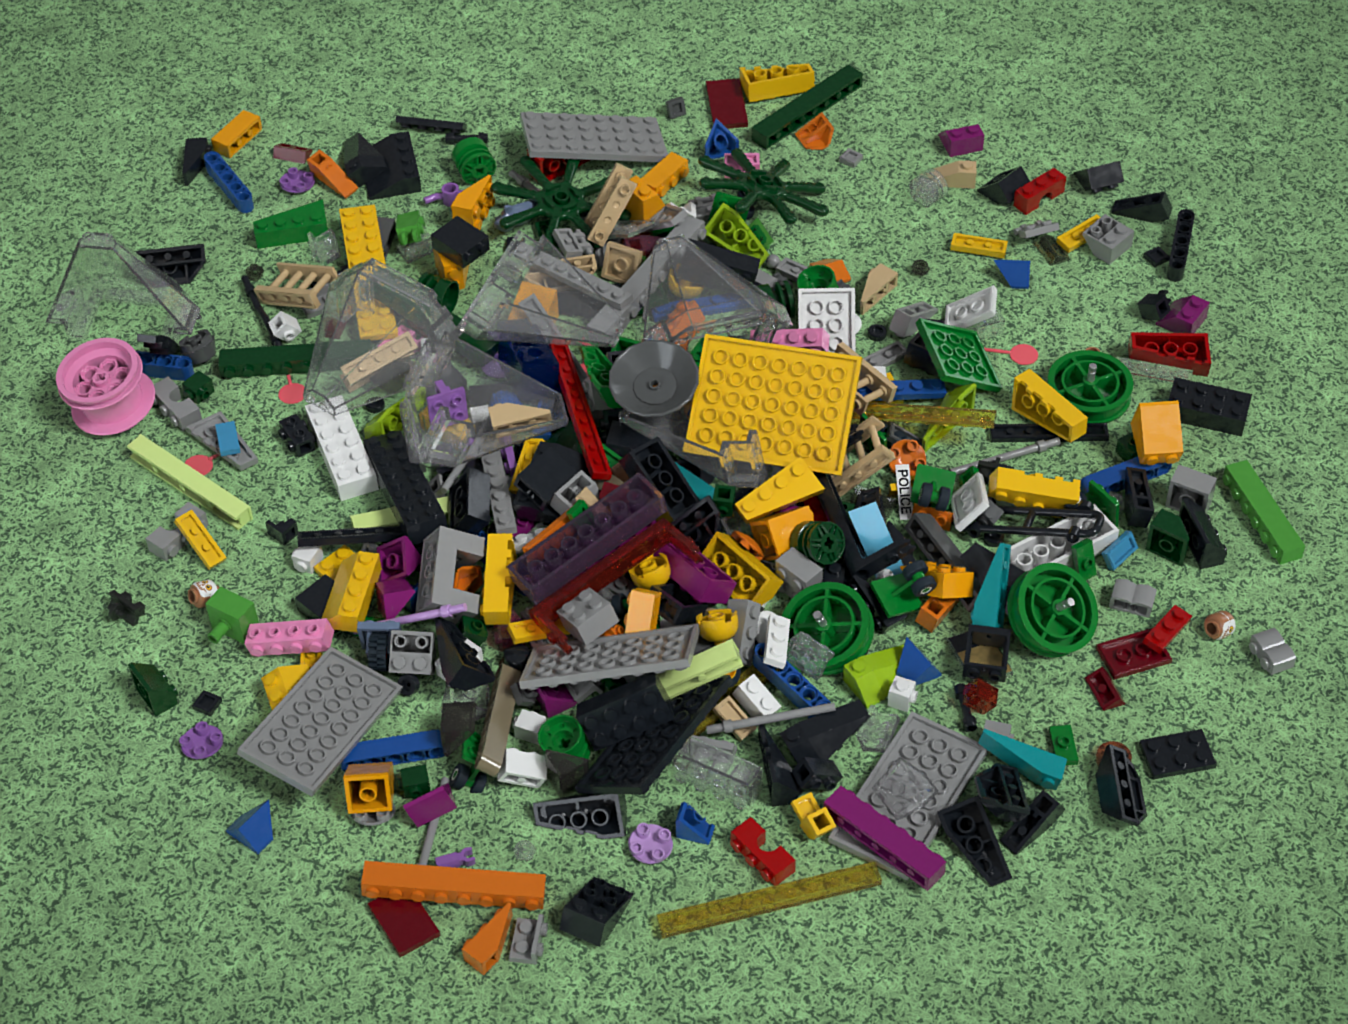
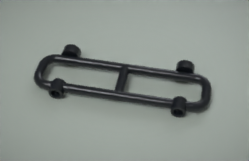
(1084, 509)

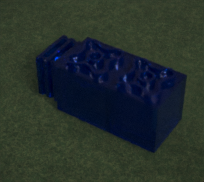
(531, 359)

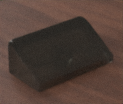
(1050, 249)

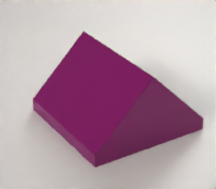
(398, 559)
(393, 596)
(554, 699)
(431, 805)

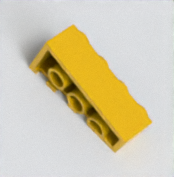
(782, 490)
(498, 585)

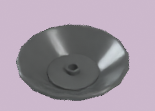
(649, 365)

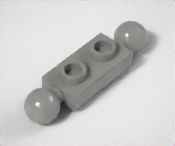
(786, 267)

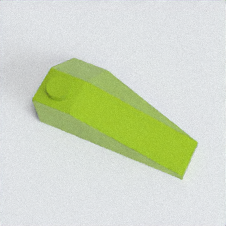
(959, 398)

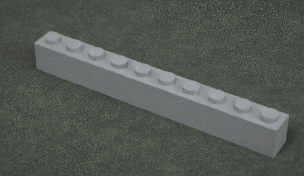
(637, 283)

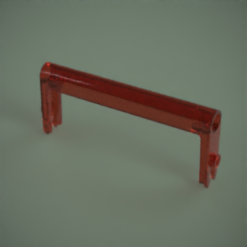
(607, 571)

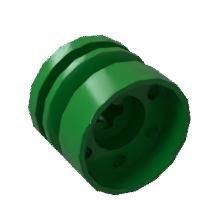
(473, 160)
(817, 277)
(564, 735)

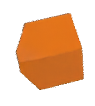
(816, 133)
(837, 266)
(468, 578)

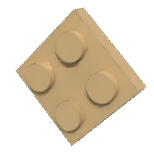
(620, 262)

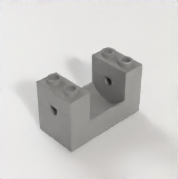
(440, 555)

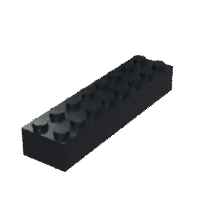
(404, 486)

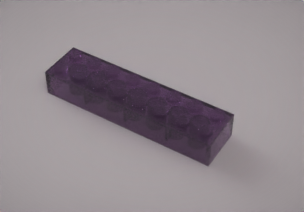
(587, 538)

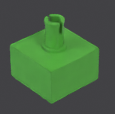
(230, 615)

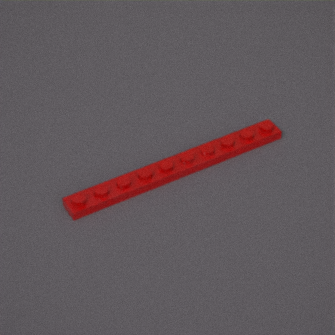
(581, 414)

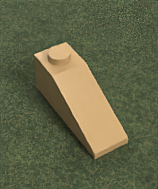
(959, 174)
(878, 284)
(515, 415)

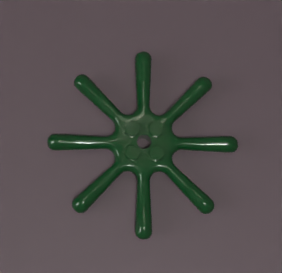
(762, 186)
(555, 200)

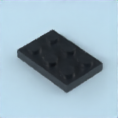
(1177, 754)

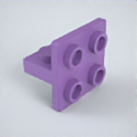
(453, 399)

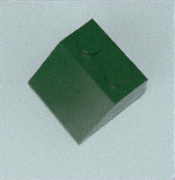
(1168, 537)
(153, 687)

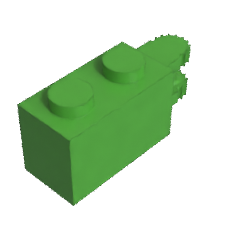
(410, 227)

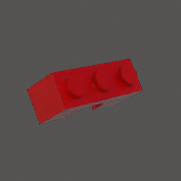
(1050, 184)
(774, 864)

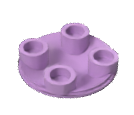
(650, 843)

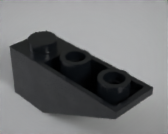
(881, 621)

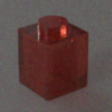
(980, 696)

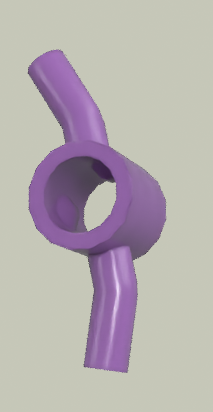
(448, 194)

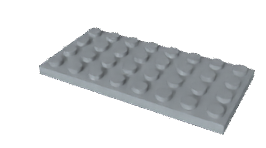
(593, 137)
(611, 657)
(320, 721)
(939, 753)

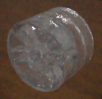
(928, 188)

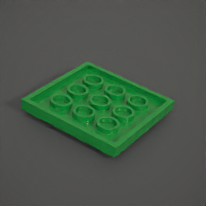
(958, 355)

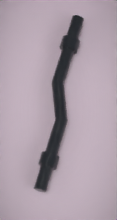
(249, 290)

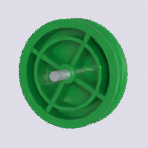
(1093, 384)
(1052, 610)
(835, 618)

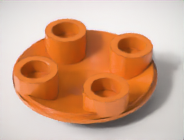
(909, 453)
(749, 544)

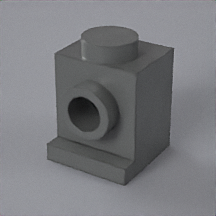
(990, 515)

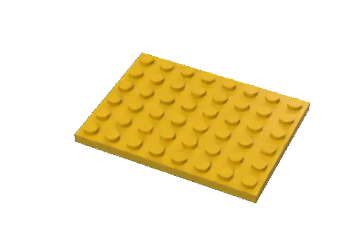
(789, 394)

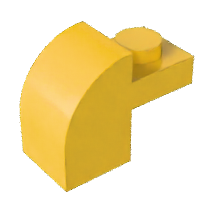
(813, 820)

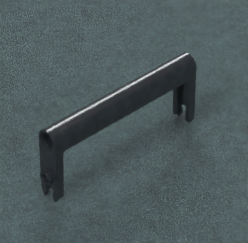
(853, 553)

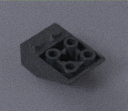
(595, 911)

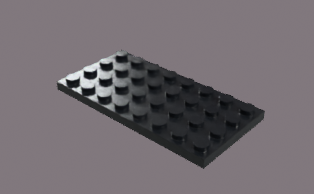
(640, 759)

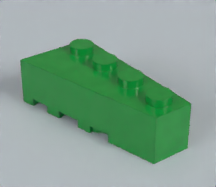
(291, 225)

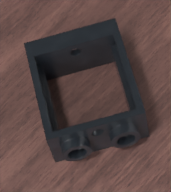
(677, 606)
(979, 636)

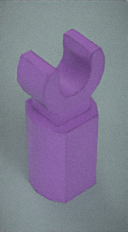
(456, 859)

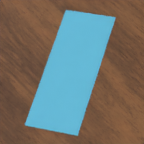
(873, 531)

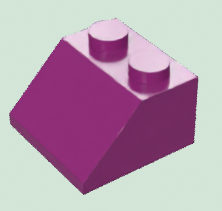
(963, 140)
(1185, 315)

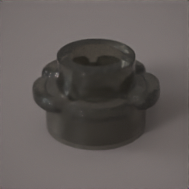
(920, 267)
(252, 275)

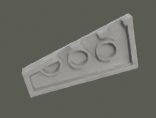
(206, 433)

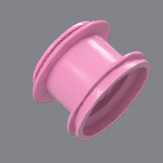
(105, 386)

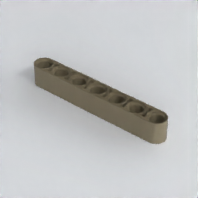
(497, 721)

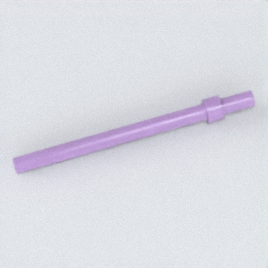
(444, 611)

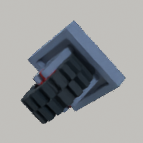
(376, 640)

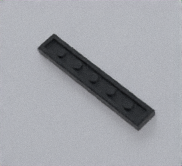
(1035, 433)
(348, 536)

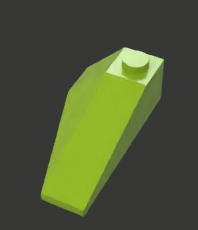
(731, 232)
(385, 421)
(873, 675)

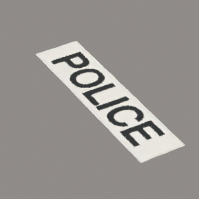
(904, 491)

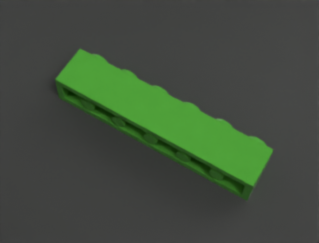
(1263, 512)

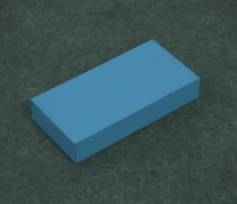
(227, 438)
(1119, 550)

